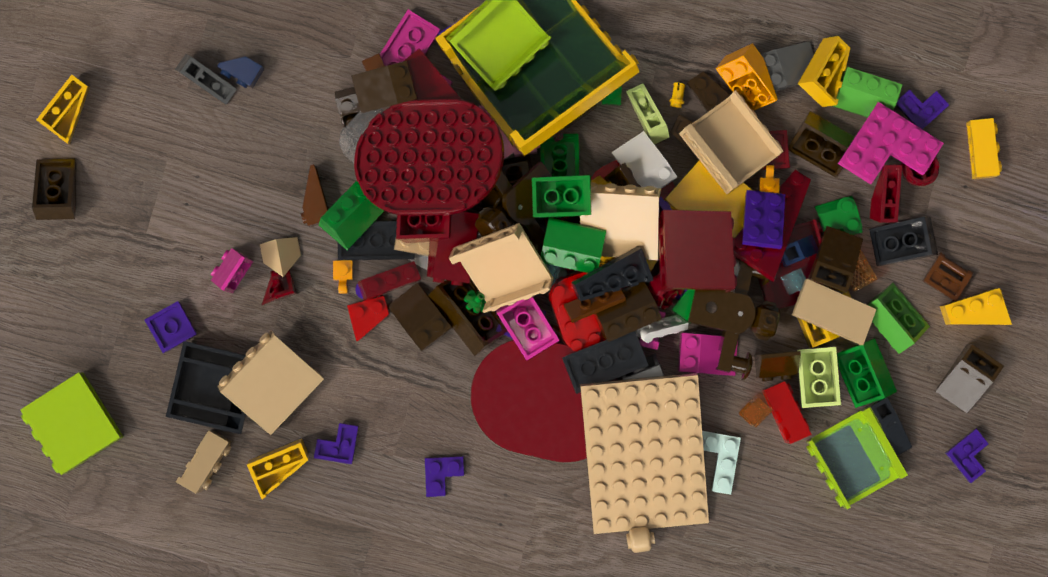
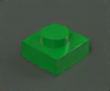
(613, 98)

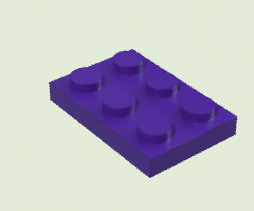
(763, 219)

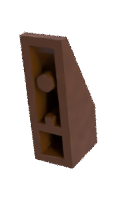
(314, 199)

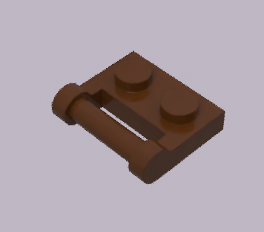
(945, 282)

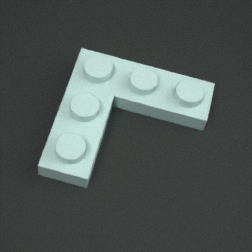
(727, 450)

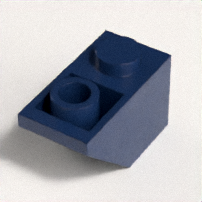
(243, 69)
(799, 250)

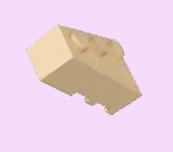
(205, 462)

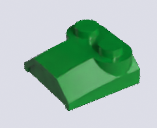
(841, 215)

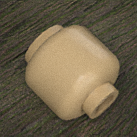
(640, 539)

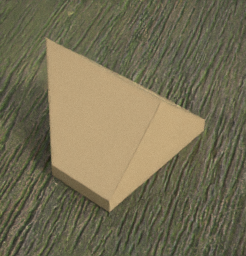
(280, 254)

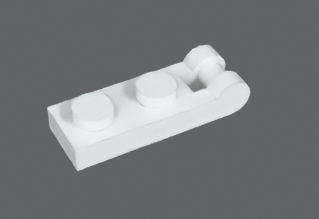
(663, 327)

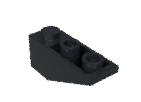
(891, 425)

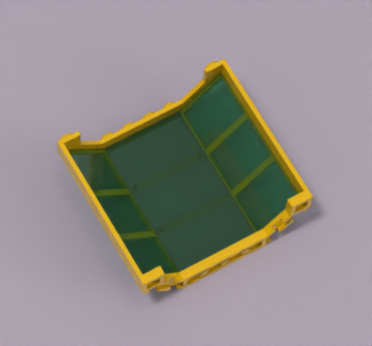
(558, 83)

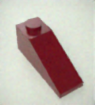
(887, 195)

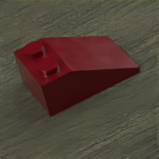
(423, 228)

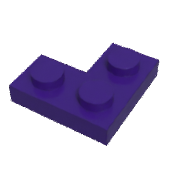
(921, 113)
(342, 449)
(963, 455)
(437, 469)

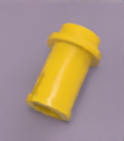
(677, 95)

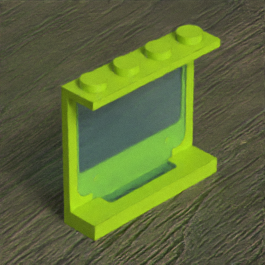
(855, 457)

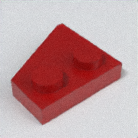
(367, 315)

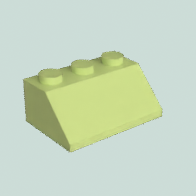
(819, 377)

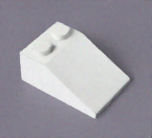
(645, 161)

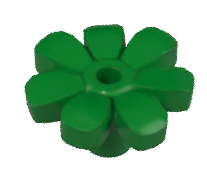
(475, 301)

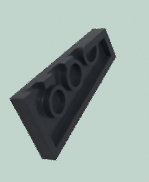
(620, 272)

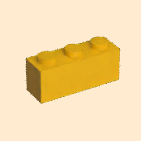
(983, 148)

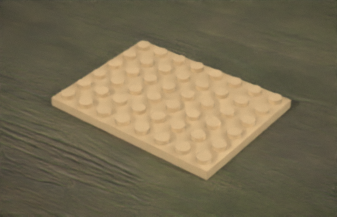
(645, 453)

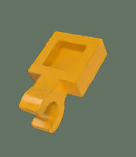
(769, 183)
(343, 271)

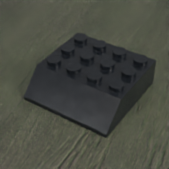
(196, 390)

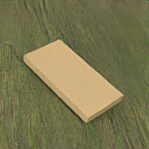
(834, 312)

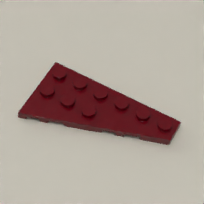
(765, 259)

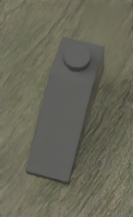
(205, 79)

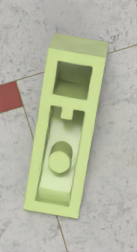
(648, 114)

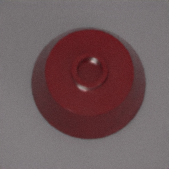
(917, 179)
(662, 299)

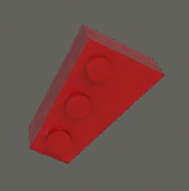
(786, 412)

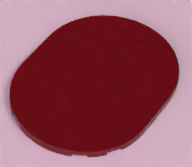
(429, 157)
(530, 403)

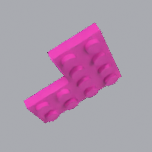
(410, 34)
(886, 135)

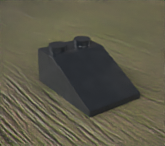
(903, 241)

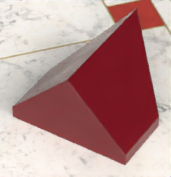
(279, 287)

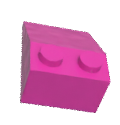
(231, 270)
(527, 327)
(700, 354)

